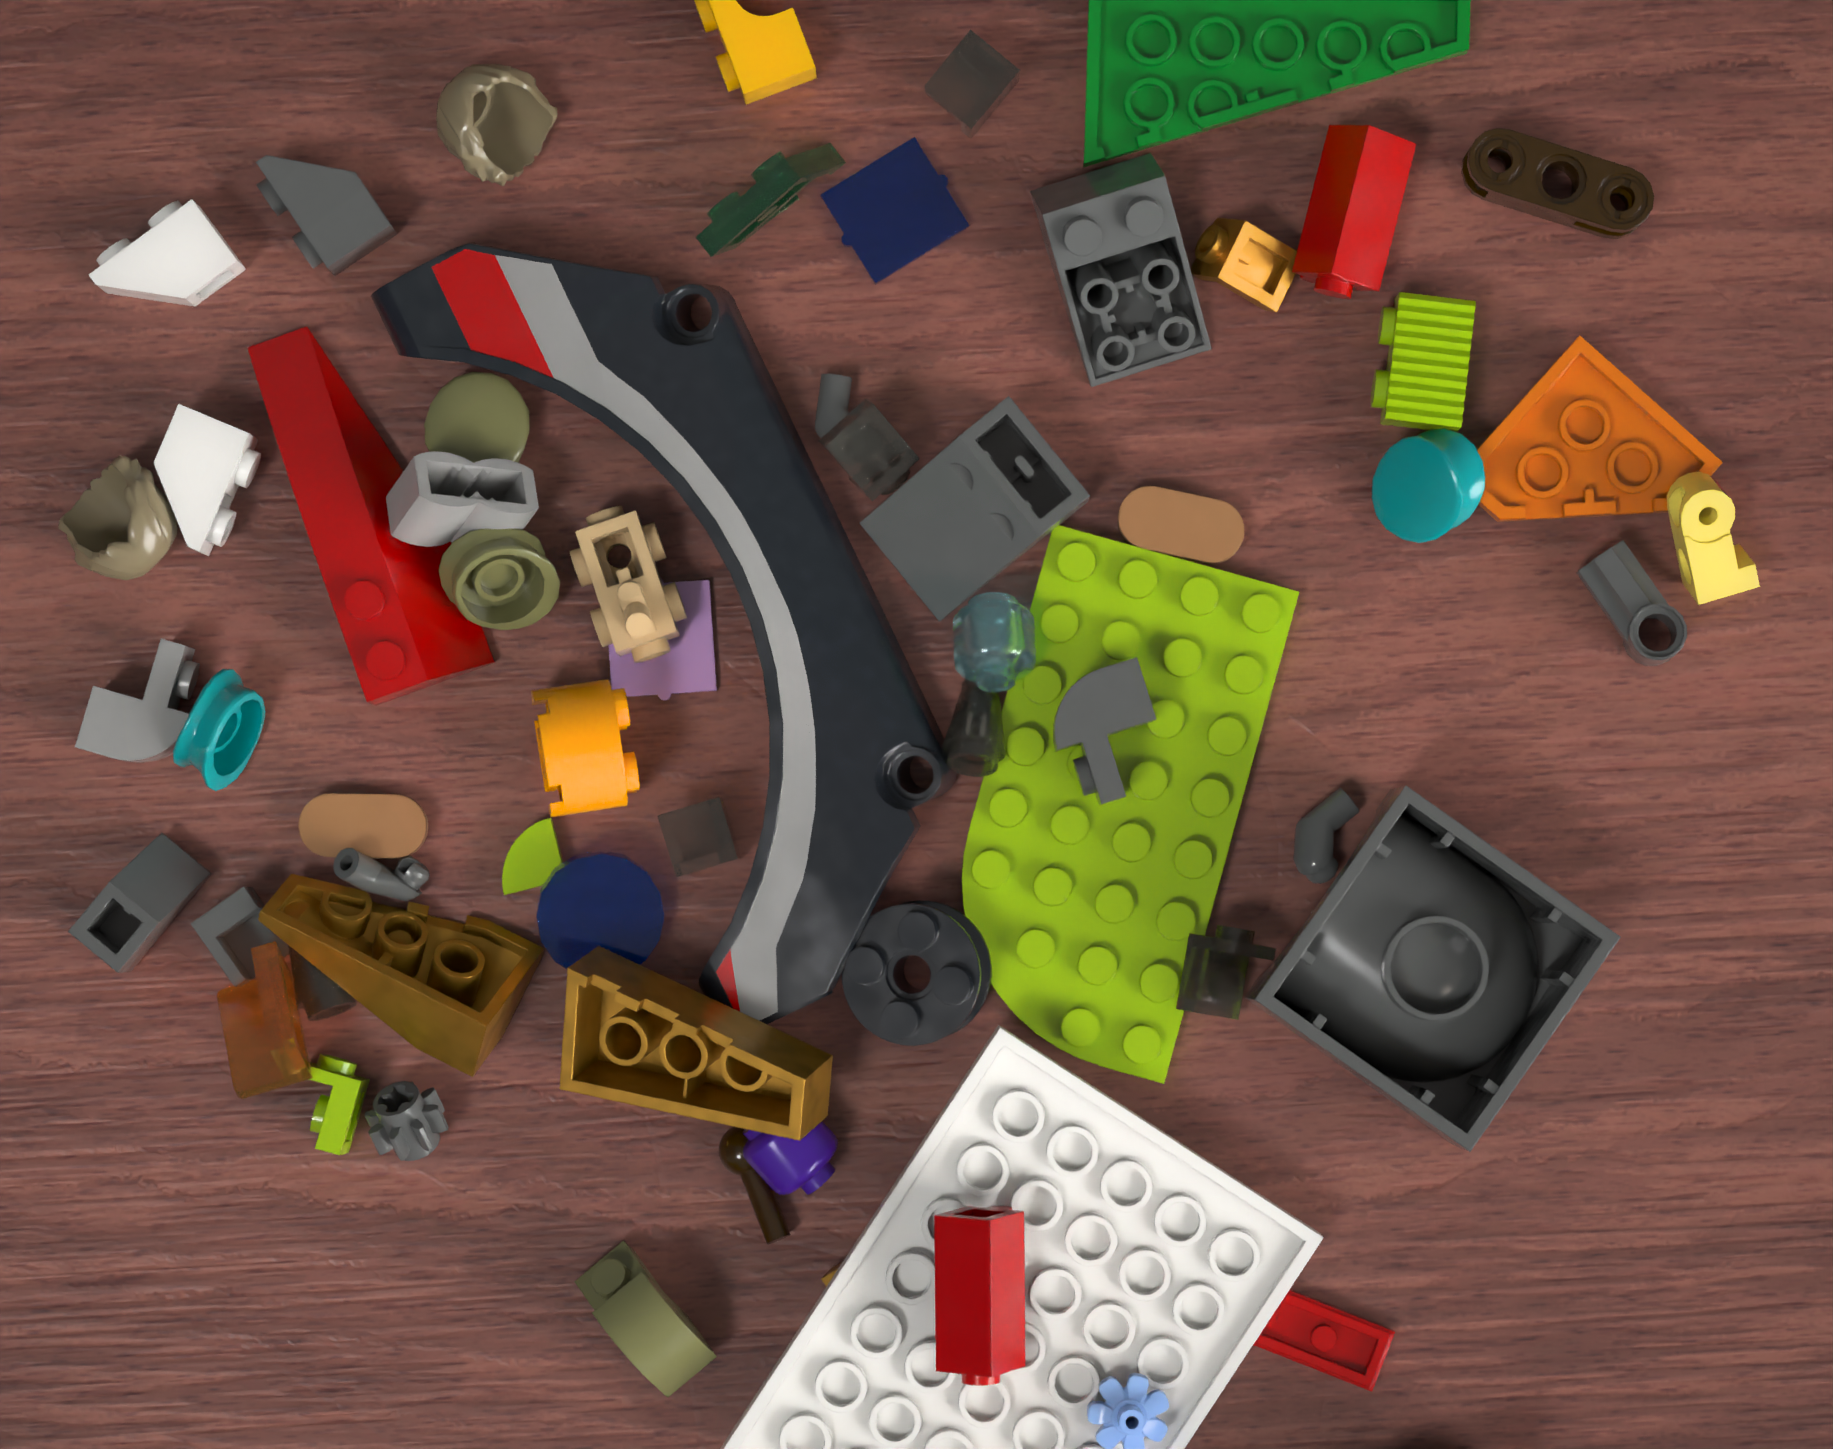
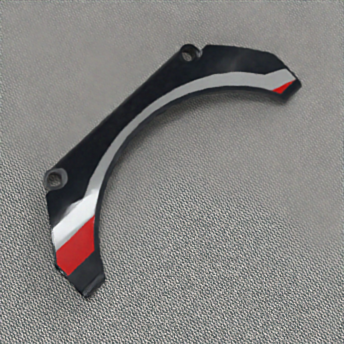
(833, 672)

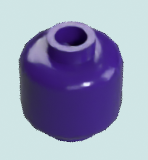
(792, 1163)

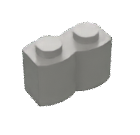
(449, 495)

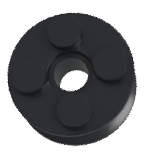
(957, 963)

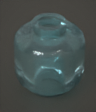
(994, 641)

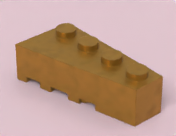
(685, 1054)

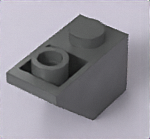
(331, 208)
(140, 904)

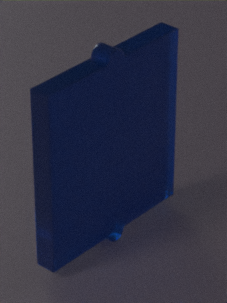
(894, 210)

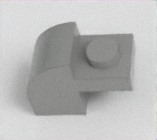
(144, 728)

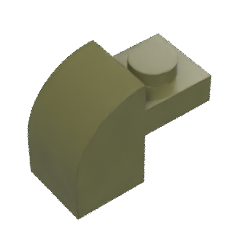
(644, 1320)

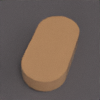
(1181, 524)
(366, 822)

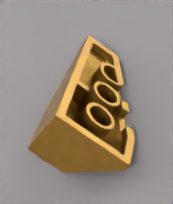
(423, 975)

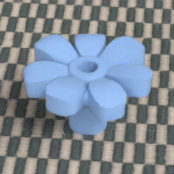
(1126, 1402)

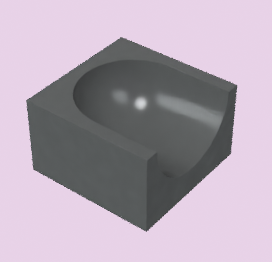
(1434, 968)

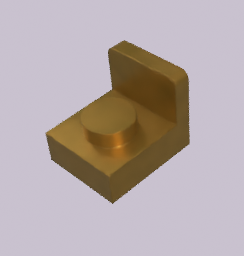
(1245, 262)

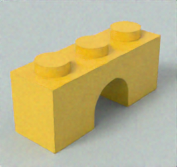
(761, 51)

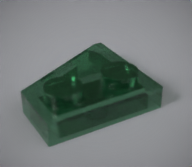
(775, 190)

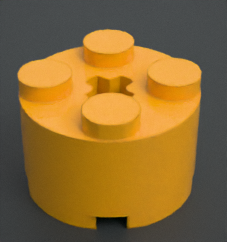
(583, 747)

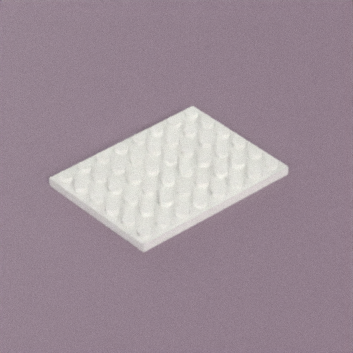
(1129, 1268)

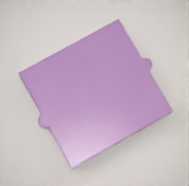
(689, 663)

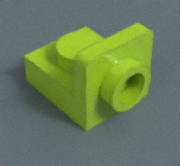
(337, 1114)

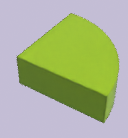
(531, 858)

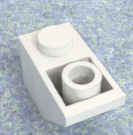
(173, 262)
(201, 471)

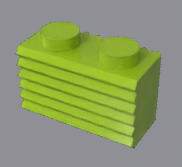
(1424, 362)

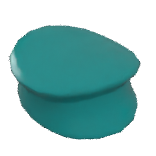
(1428, 485)
(221, 730)

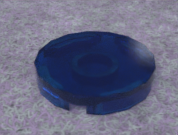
(599, 903)

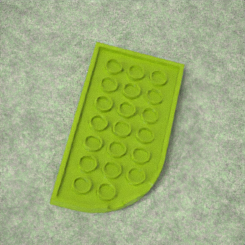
(1099, 900)

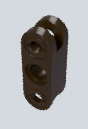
(1591, 180)

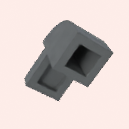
(1090, 712)

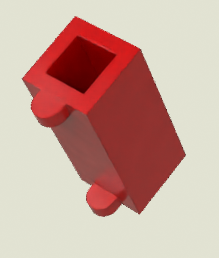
(1353, 210)
(979, 1292)

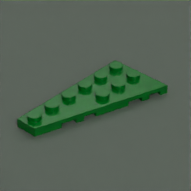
(1208, 63)

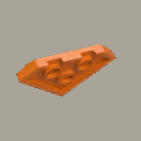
(1586, 446)

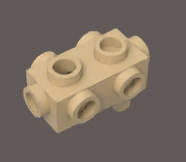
(634, 605)

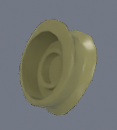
(478, 418)
(499, 578)

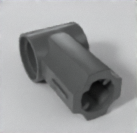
(1628, 599)

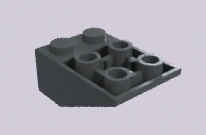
(1121, 269)
(975, 509)

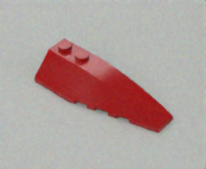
(340, 469)

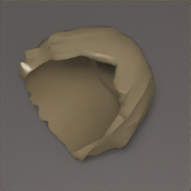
(494, 120)
(121, 522)

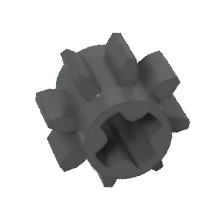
(406, 1121)

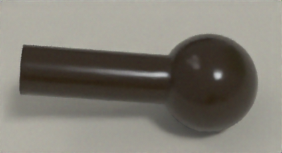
(759, 1192)

